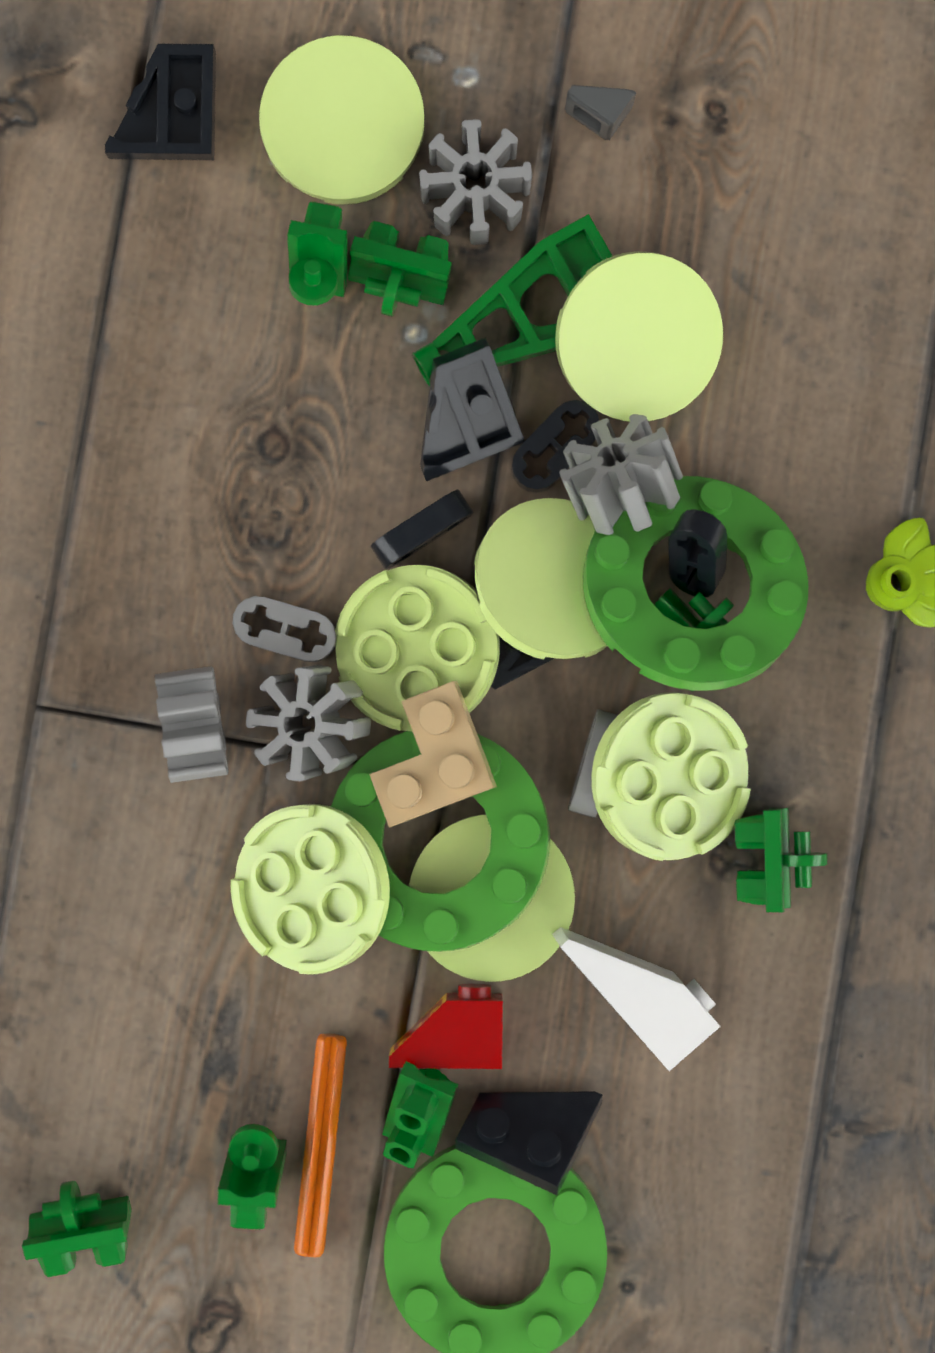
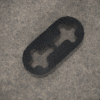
(545, 437)
(421, 529)
(697, 553)

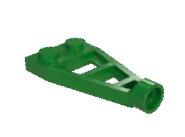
(561, 254)

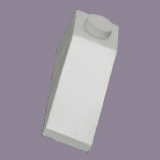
(649, 998)

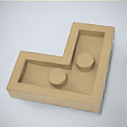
(449, 764)

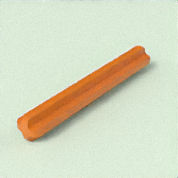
(320, 1145)

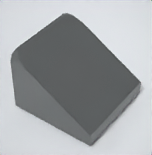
(599, 107)

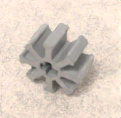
(474, 164)
(621, 474)
(311, 699)
(191, 724)

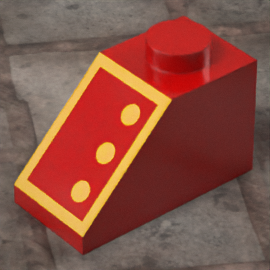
(456, 1033)

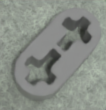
(289, 616)
(582, 796)

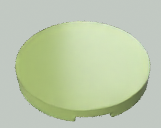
(342, 119)
(639, 336)
(534, 580)
(410, 635)
(671, 776)
(453, 861)
(310, 888)

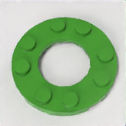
(689, 655)
(508, 876)
(460, 1325)

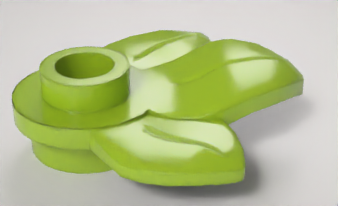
(912, 559)

